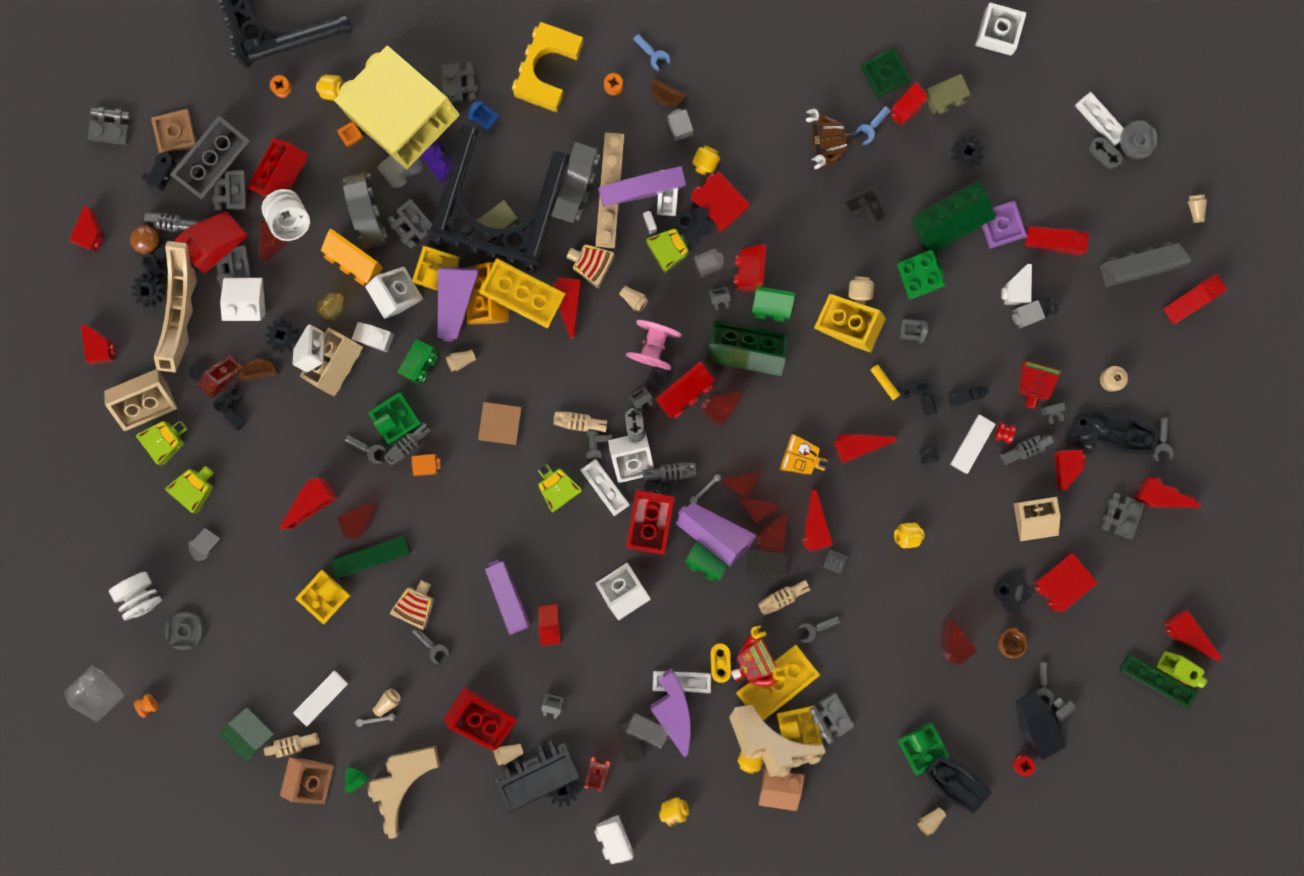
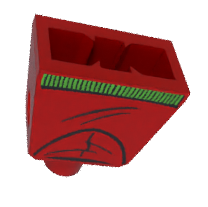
(1037, 382)

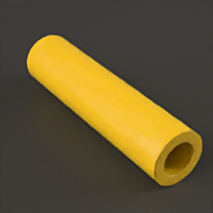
(885, 382)

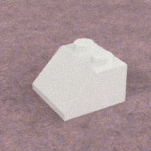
(393, 292)
(242, 299)
(630, 458)
(622, 591)
(614, 840)

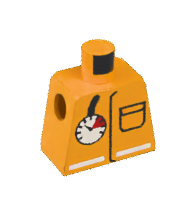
(801, 457)

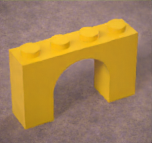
(546, 40)

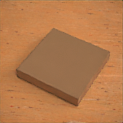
(174, 131)
(499, 423)

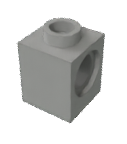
(680, 124)
(1028, 314)

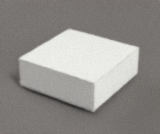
(650, 222)

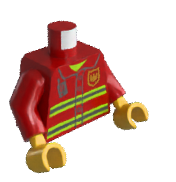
(757, 662)

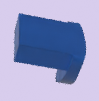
(482, 115)

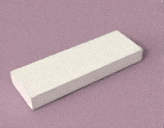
(1100, 118)
(972, 444)
(605, 487)
(689, 681)
(320, 698)

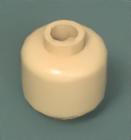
(861, 289)
(1108, 381)

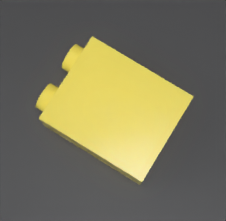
(396, 106)

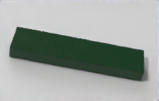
(370, 557)
(1158, 681)

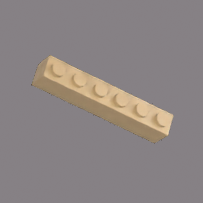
(611, 174)

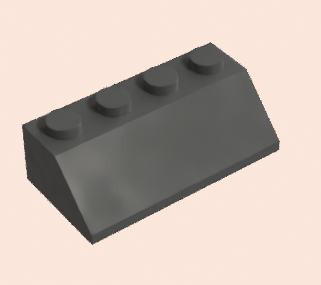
(209, 157)
(1144, 264)

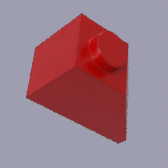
(87, 231)
(96, 346)
(1068, 467)
(549, 625)

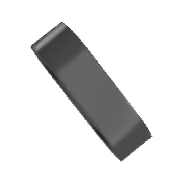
(1104, 153)
(631, 425)

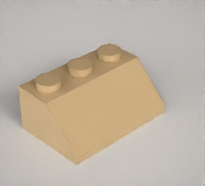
(337, 362)
(140, 400)

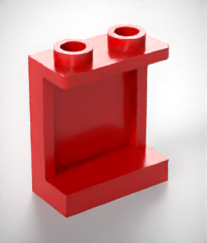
(721, 200)
(1065, 583)

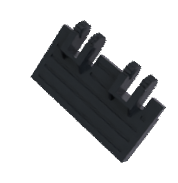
(538, 778)

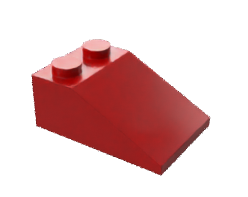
(211, 240)
(751, 268)
(309, 501)
(650, 522)
(479, 719)

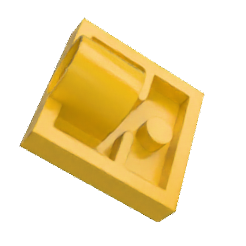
(428, 265)
(323, 597)
(799, 727)

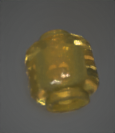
(331, 305)

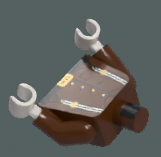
(828, 139)

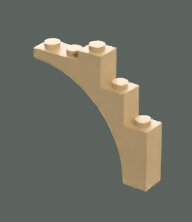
(178, 308)

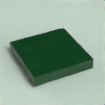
(885, 73)

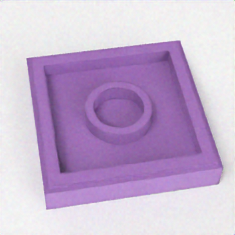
(1006, 226)

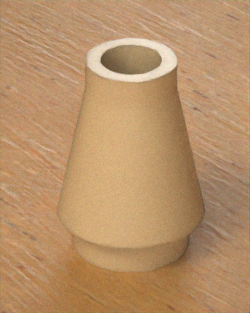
(1197, 207)
(635, 299)
(459, 360)
(387, 702)
(507, 753)
(930, 822)

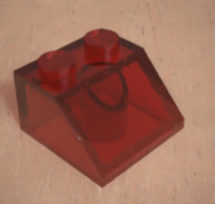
(720, 407)
(955, 643)

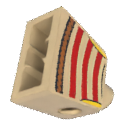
(591, 263)
(414, 606)

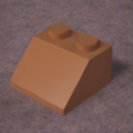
(306, 781)
(781, 791)

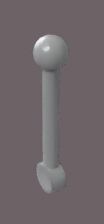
(716, 478)
(360, 722)

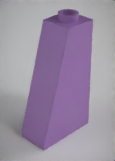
(454, 297)
(715, 533)
(507, 597)

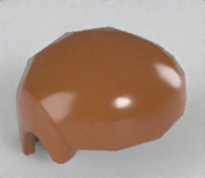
(145, 239)
(1012, 643)

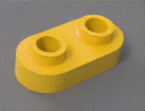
(720, 662)

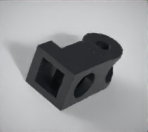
(160, 172)

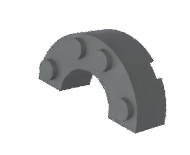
(576, 183)
(362, 211)

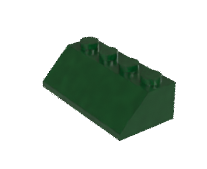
(953, 218)
(747, 348)

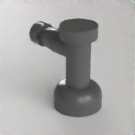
(594, 438)

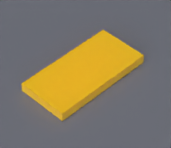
(522, 293)
(769, 699)

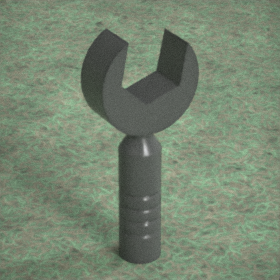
(1163, 438)
(364, 447)
(819, 627)
(429, 644)
(1043, 682)

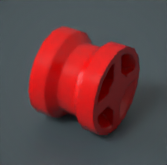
(1005, 432)
(1019, 764)

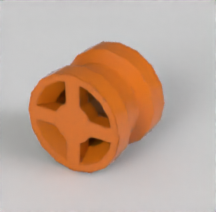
(613, 88)
(280, 90)
(146, 705)

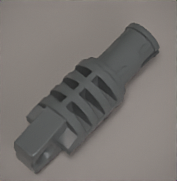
(168, 221)
(406, 444)
(1027, 449)
(670, 472)

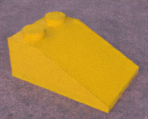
(850, 322)

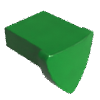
(354, 779)

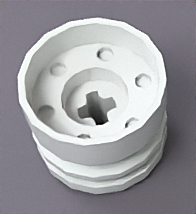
(285, 215)
(135, 596)

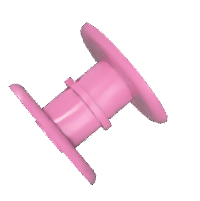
(654, 344)

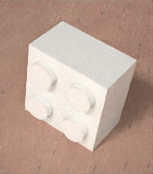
(1000, 29)

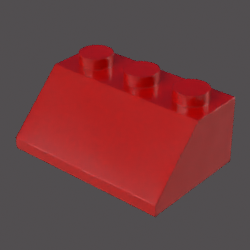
(277, 168)
(686, 391)

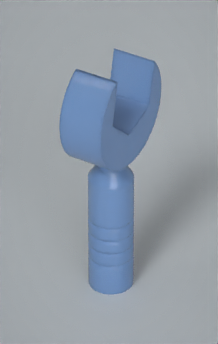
(650, 51)
(874, 123)

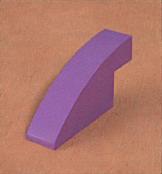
(642, 186)
(673, 711)

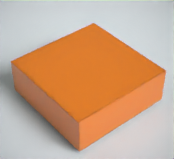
(350, 134)

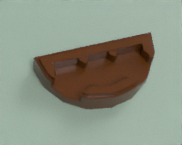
(667, 95)
(257, 369)

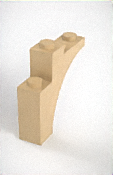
(777, 752)
(391, 789)

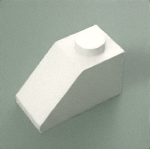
(667, 202)
(1018, 289)
(373, 336)
(309, 349)

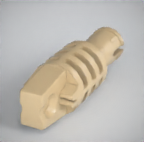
(579, 422)
(782, 597)
(291, 745)

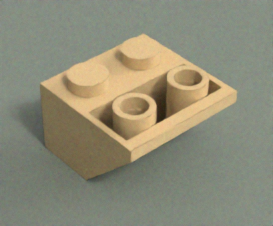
(1037, 518)

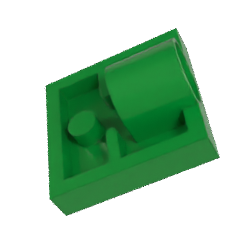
(922, 274)
(394, 418)
(922, 747)

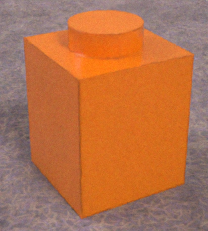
(426, 465)

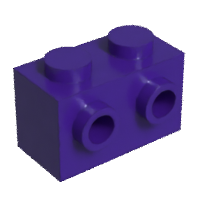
(437, 161)

